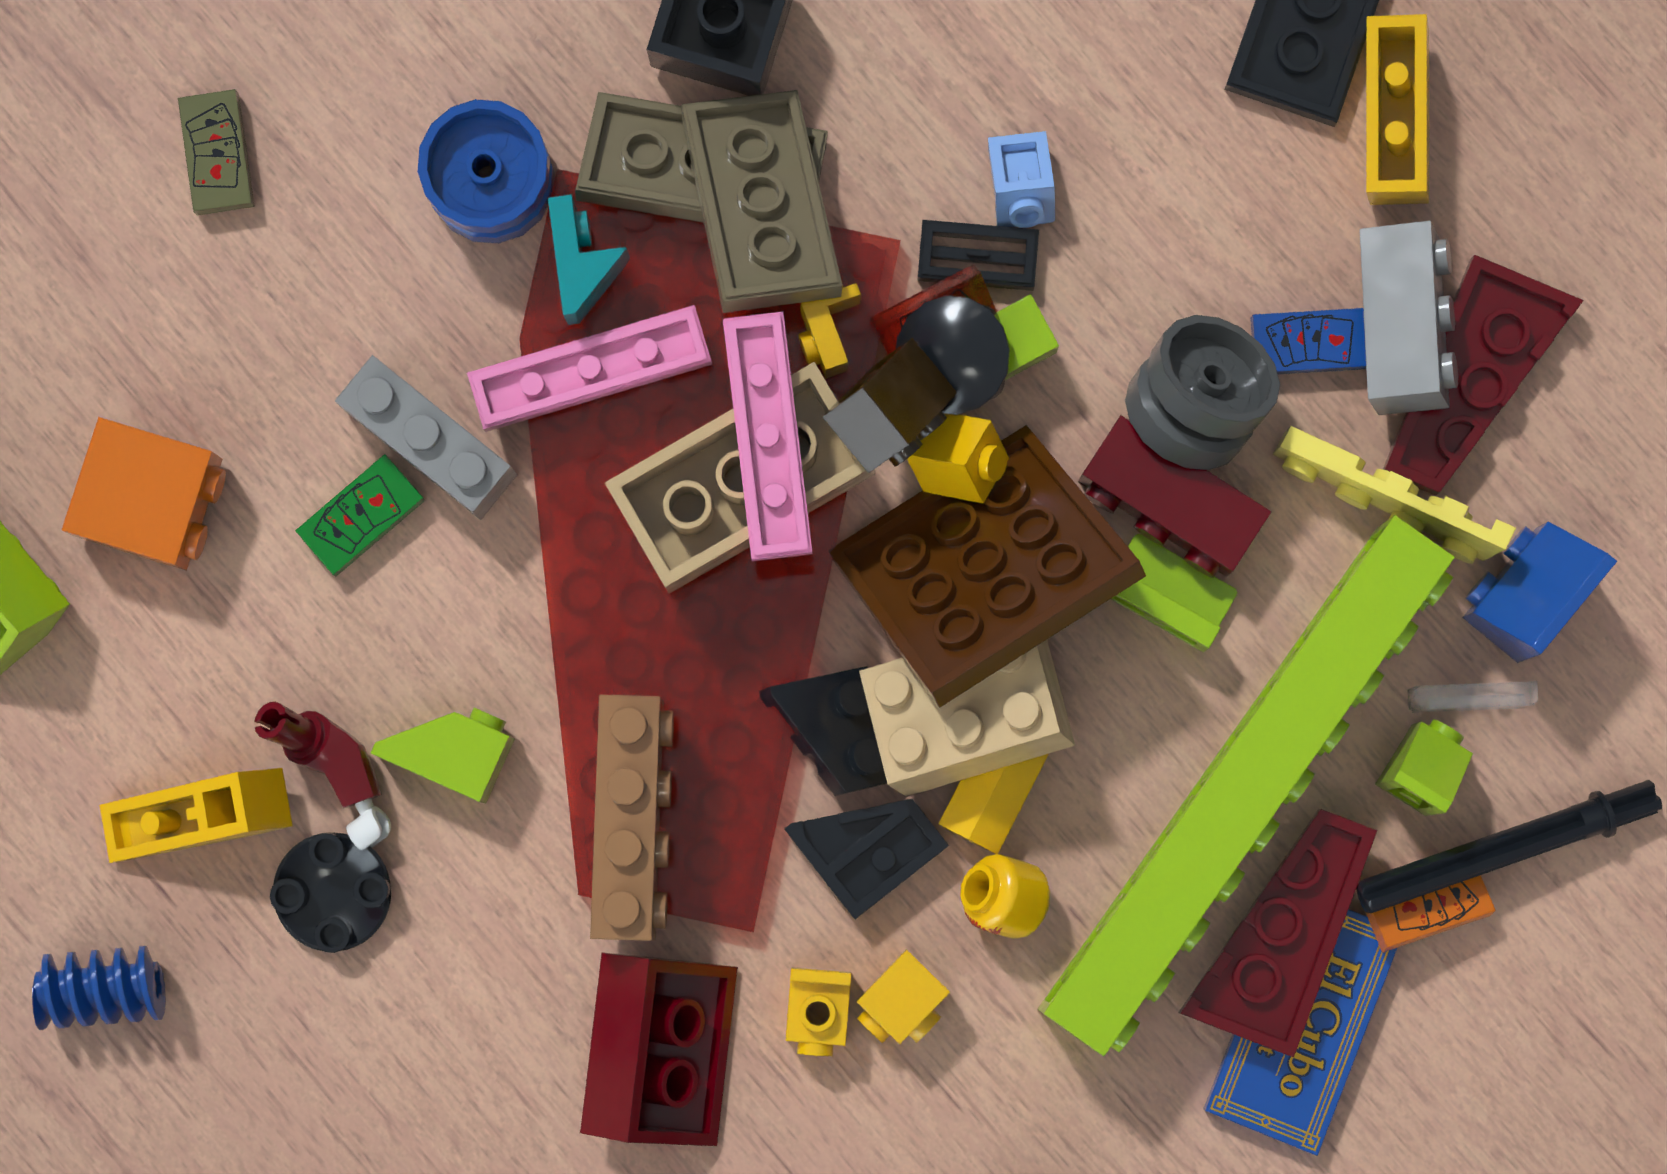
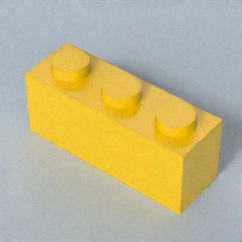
(1397, 109)

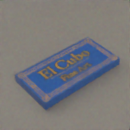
(1299, 1094)

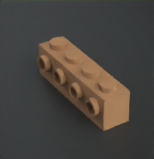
(628, 818)

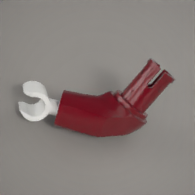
(330, 750)

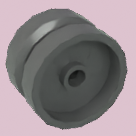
(1202, 392)

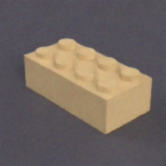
(690, 495)

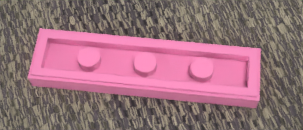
(589, 368)
(767, 436)

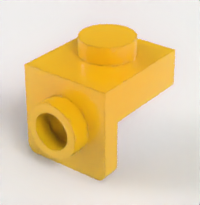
(821, 340)

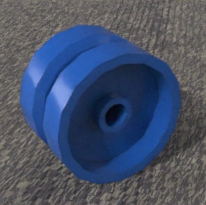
(477, 137)

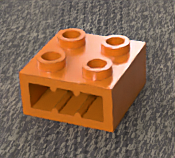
(144, 494)

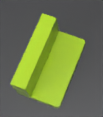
(1176, 595)

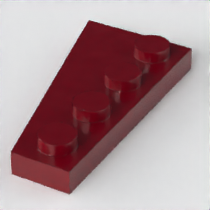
(1498, 337)
(1281, 948)

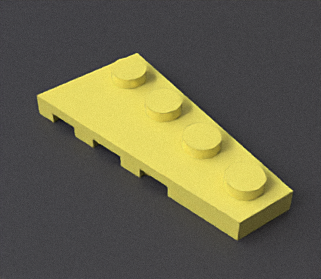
(1442, 518)

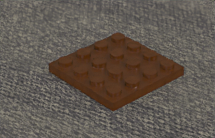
(990, 580)

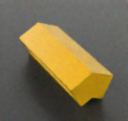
(990, 802)

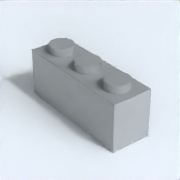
(1407, 318)
(426, 437)

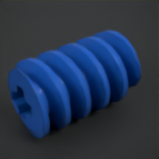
(98, 990)

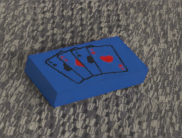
(1313, 340)

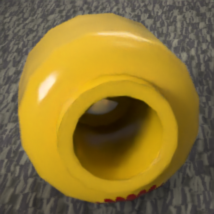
(1005, 896)

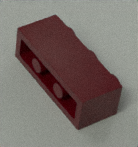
(1173, 501)

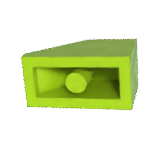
(452, 752)
(1427, 768)

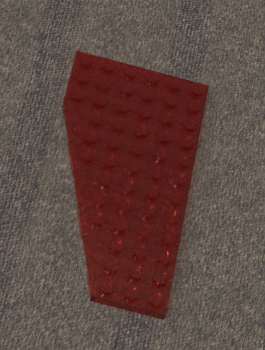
(716, 636)

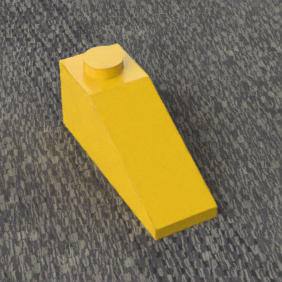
(196, 814)

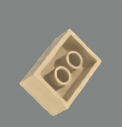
(988, 727)

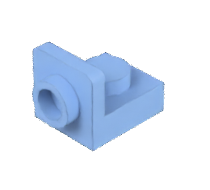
(1022, 179)

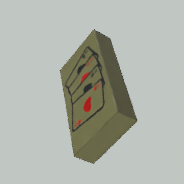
(216, 152)

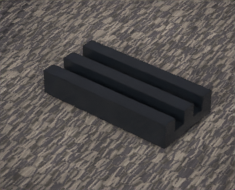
(979, 232)

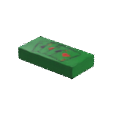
(360, 515)

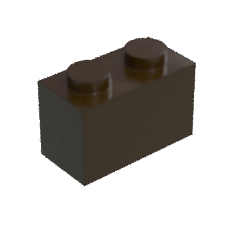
(892, 407)

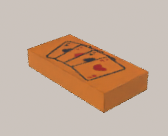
(1431, 914)

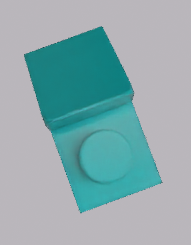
(580, 275)

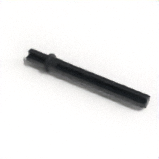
(1581, 821)

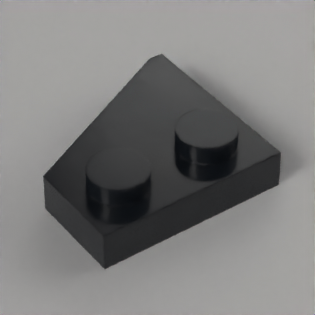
(832, 728)
(868, 850)

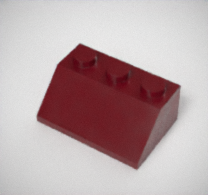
(658, 1050)

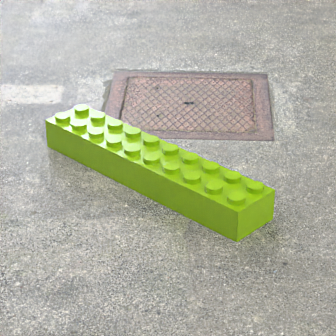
(1246, 784)

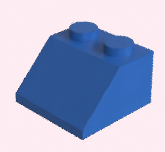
(1536, 590)

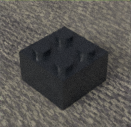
(719, 41)

